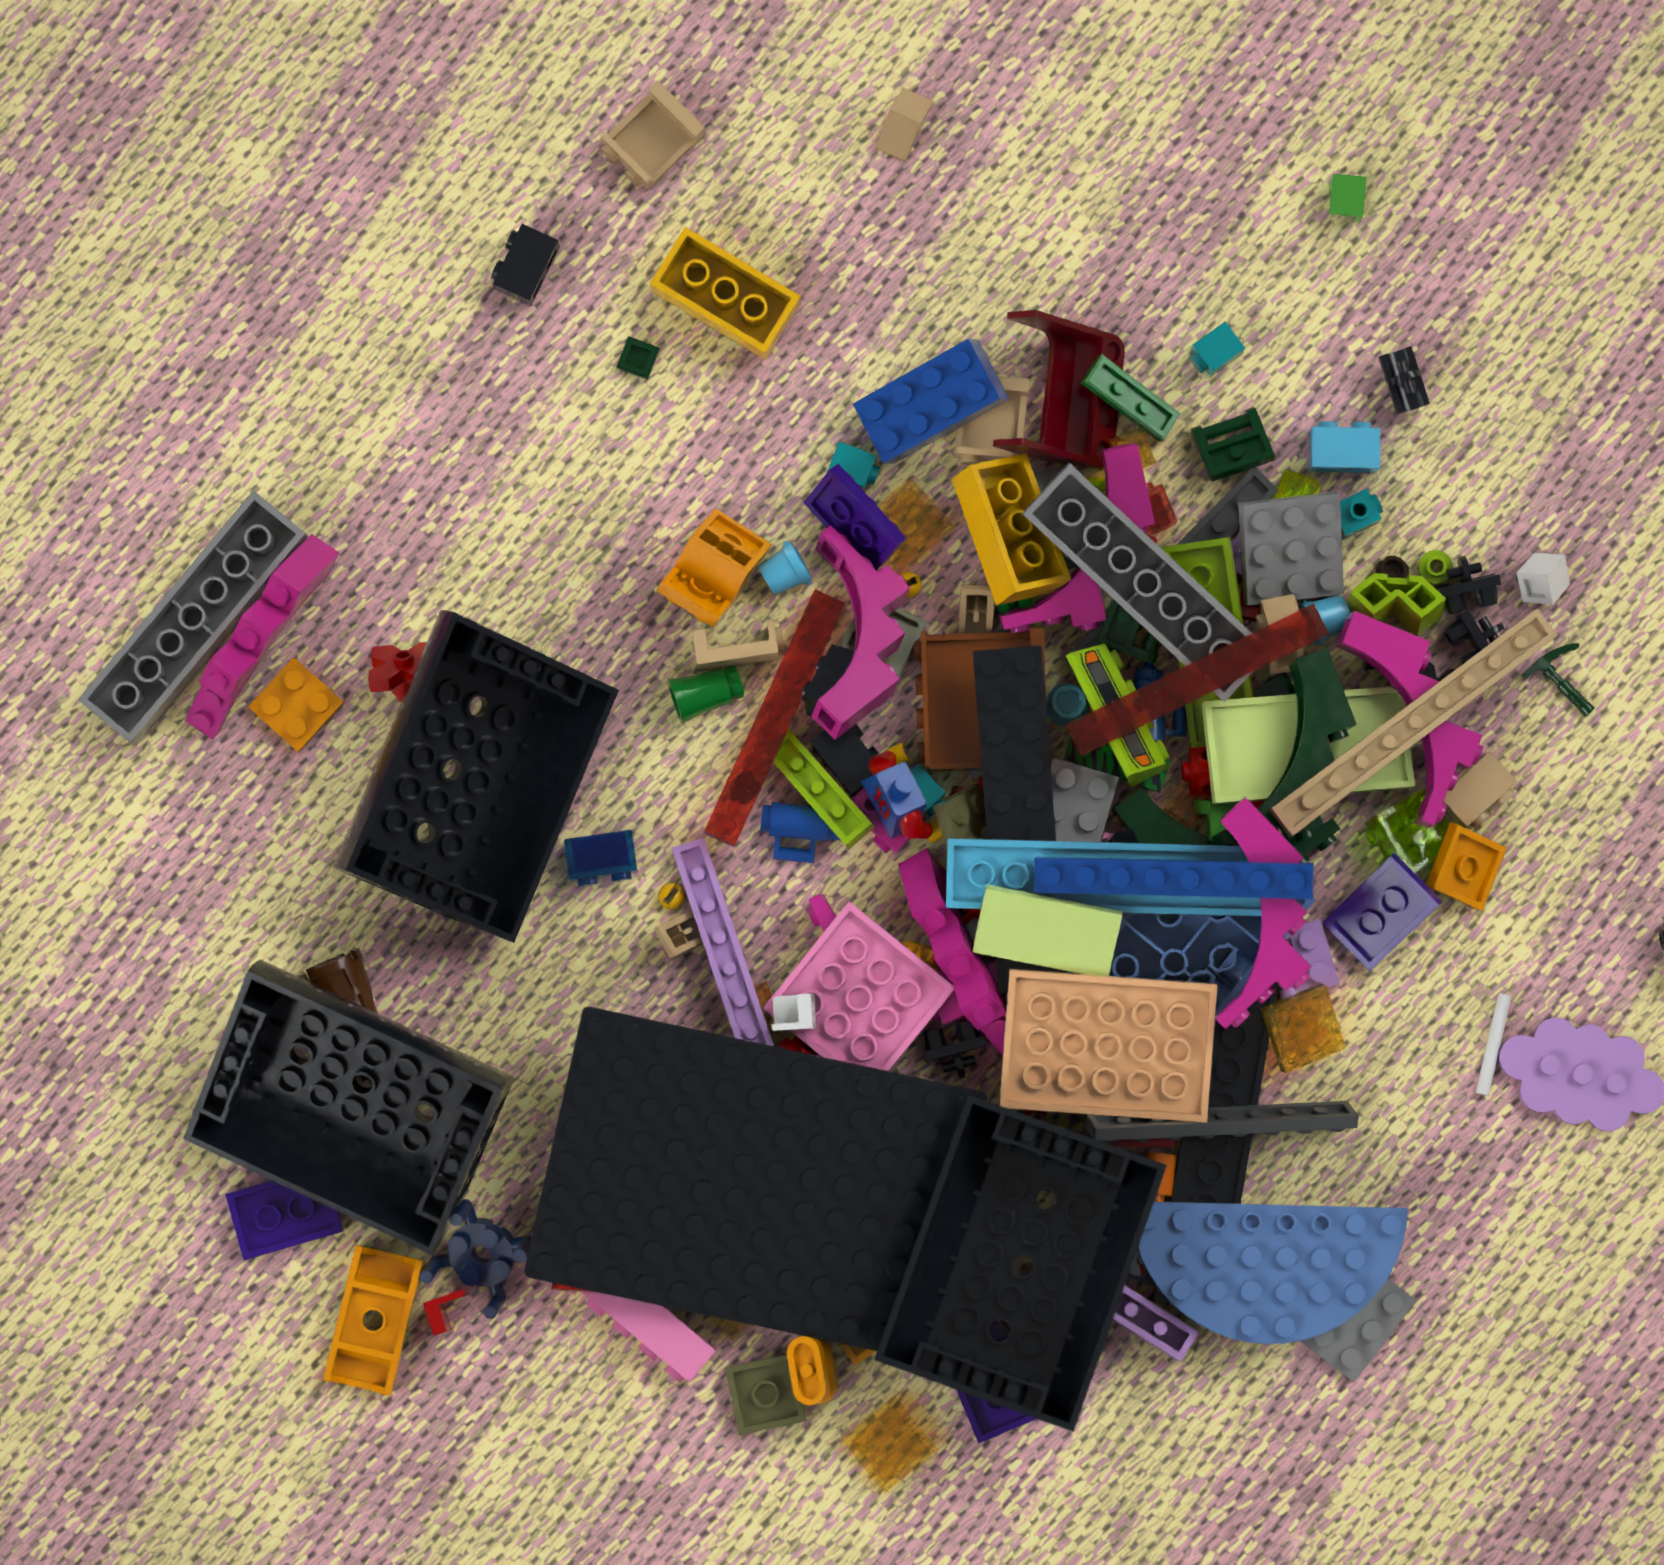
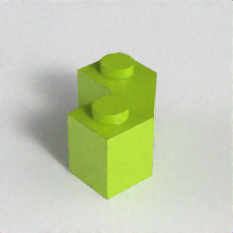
(1409, 600)

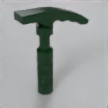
(1563, 685)

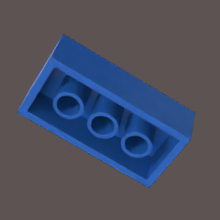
(930, 401)

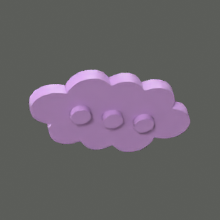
(1581, 1074)

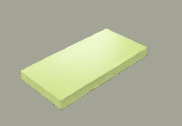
(1047, 931)

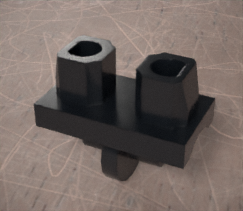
(1404, 380)
(1484, 586)
(1467, 628)
(968, 1040)

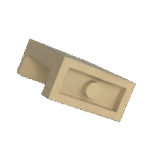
(652, 137)
(1005, 421)
(739, 654)

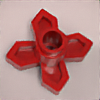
(393, 668)

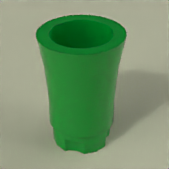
(704, 692)

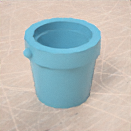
(785, 569)
(1333, 613)
(1066, 704)

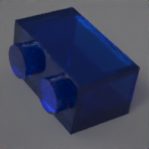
(601, 857)

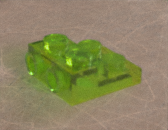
(1396, 833)

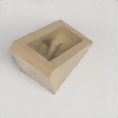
(903, 124)
(975, 609)
(679, 935)

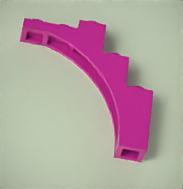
(1082, 596)
(873, 598)
(257, 631)
(1399, 659)
(952, 946)
(1275, 955)

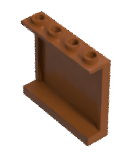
(950, 694)

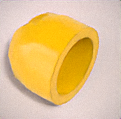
(914, 589)
(678, 899)

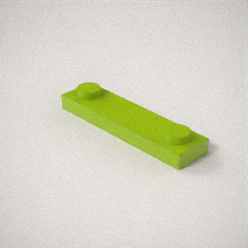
(821, 791)

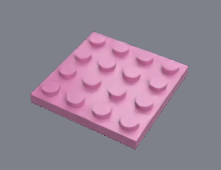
(866, 992)

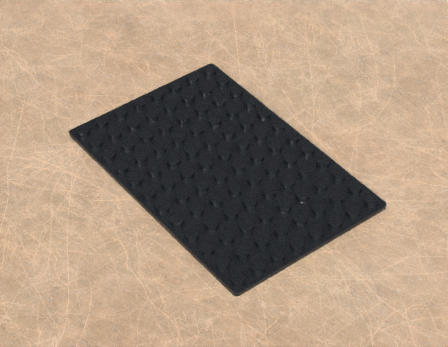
(739, 1178)

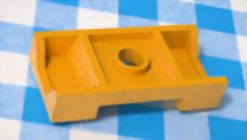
(378, 1283)

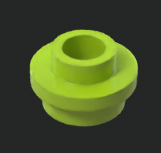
(1427, 573)

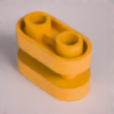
(812, 1370)

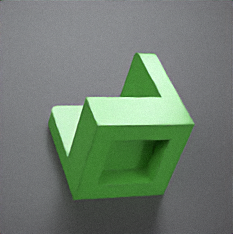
(1347, 196)
(1214, 814)

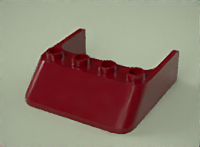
(1073, 417)

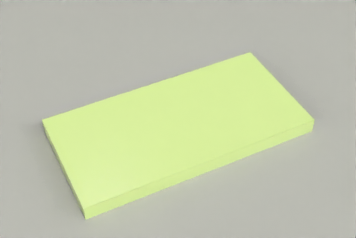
(1255, 737)

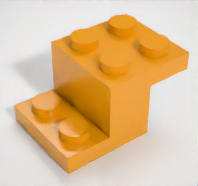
(714, 568)

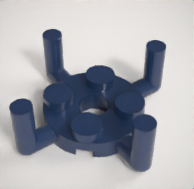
(472, 1268)

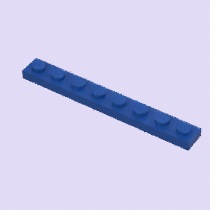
(1174, 877)

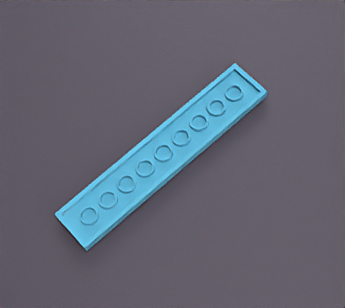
(1011, 866)

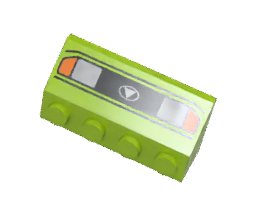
(1102, 683)

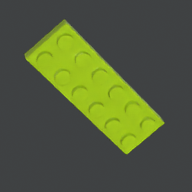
(1214, 568)

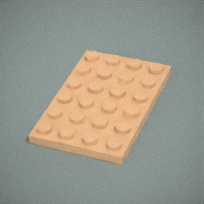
(1108, 1045)

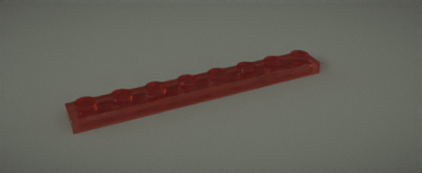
(1196, 679)
(774, 718)

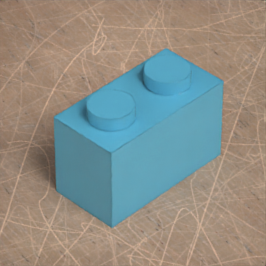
(1344, 448)

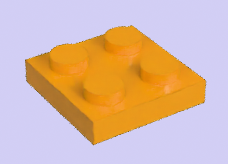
(296, 704)
(1466, 866)

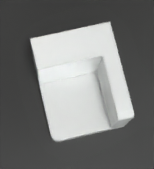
(1543, 578)
(794, 1012)

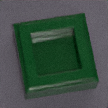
(638, 358)

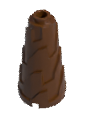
(345, 978)

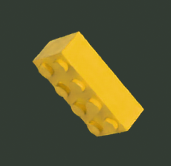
(725, 293)
(1011, 548)

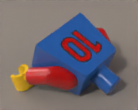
(899, 797)

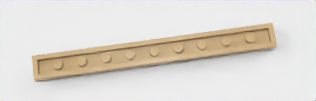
(1413, 723)

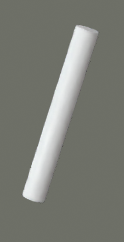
(1493, 1044)

